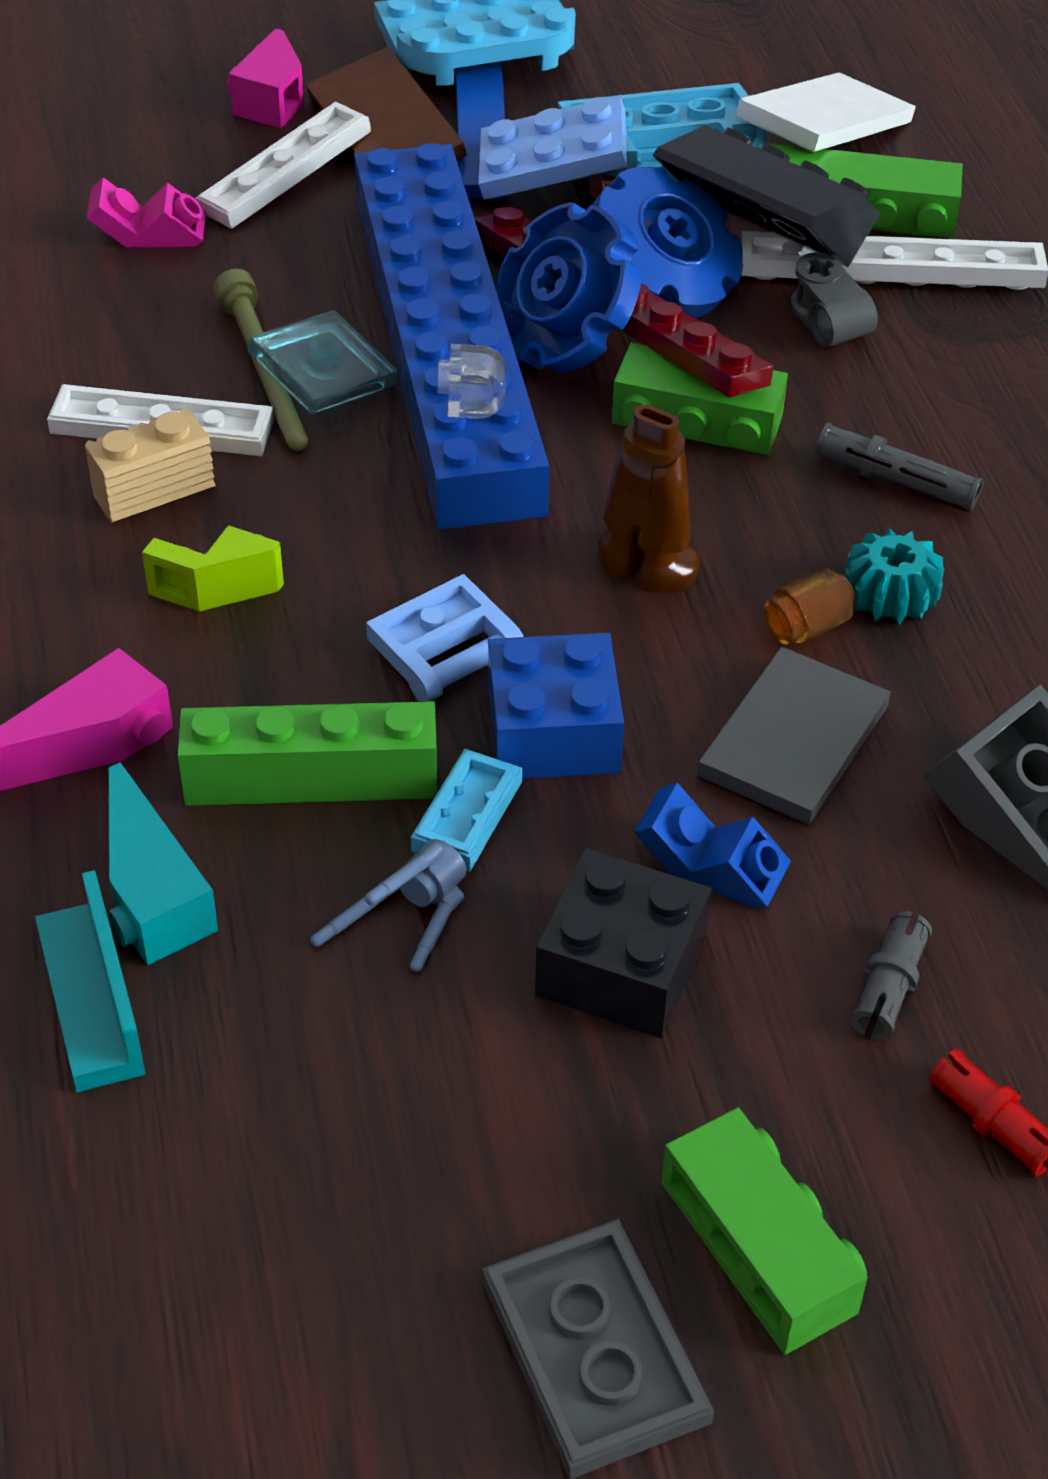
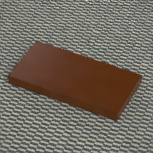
(393, 101)

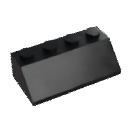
(772, 191)

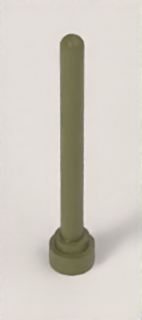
(238, 297)

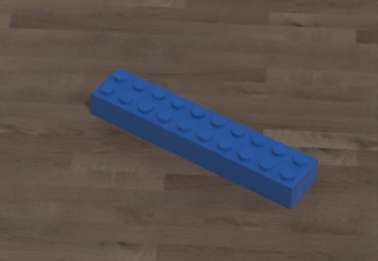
(438, 295)

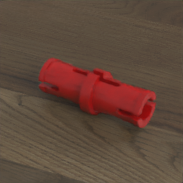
(993, 1110)

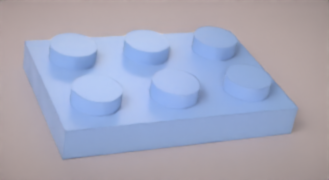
(552, 147)

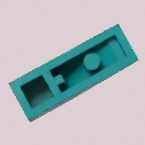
(153, 882)

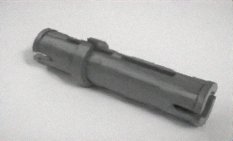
(839, 445)

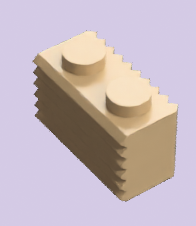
(149, 464)

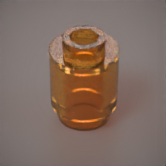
(810, 606)

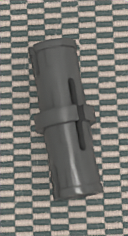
(891, 975)

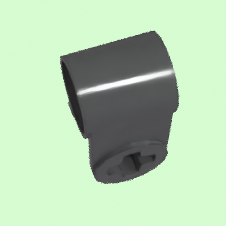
(831, 301)

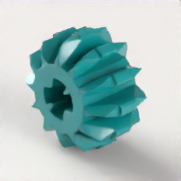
(894, 575)

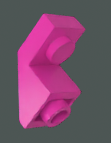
(163, 221)

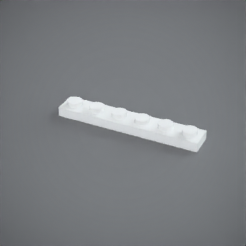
(910, 261)

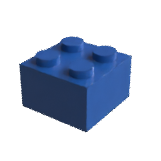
(556, 704)

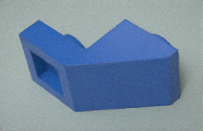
(731, 859)

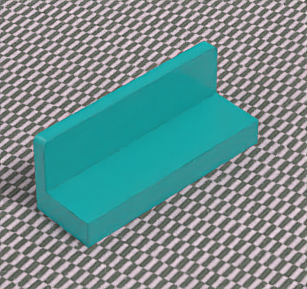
(90, 992)

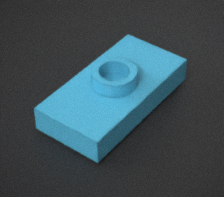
(469, 805)

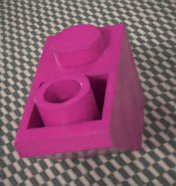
(268, 82)

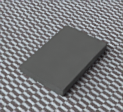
(794, 735)
(596, 1348)

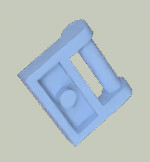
(433, 625)

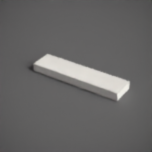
(283, 164)
(97, 411)

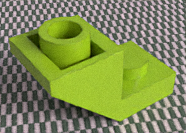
(232, 570)

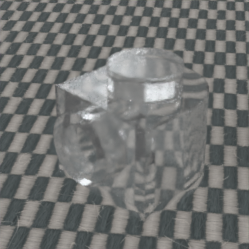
(473, 381)

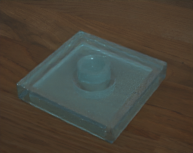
(322, 361)

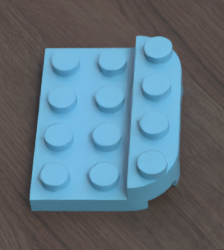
(462, 33)
(668, 114)

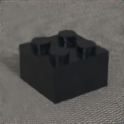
(622, 942)

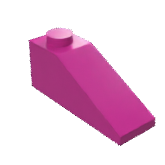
(85, 723)

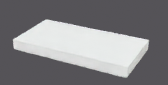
(825, 111)

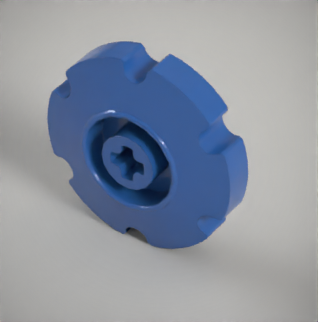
(680, 237)
(568, 286)

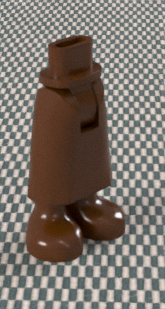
(650, 507)

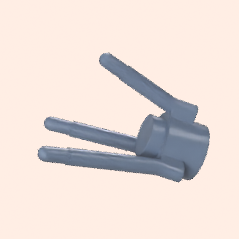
(423, 880)

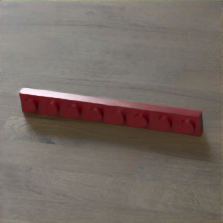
(658, 323)

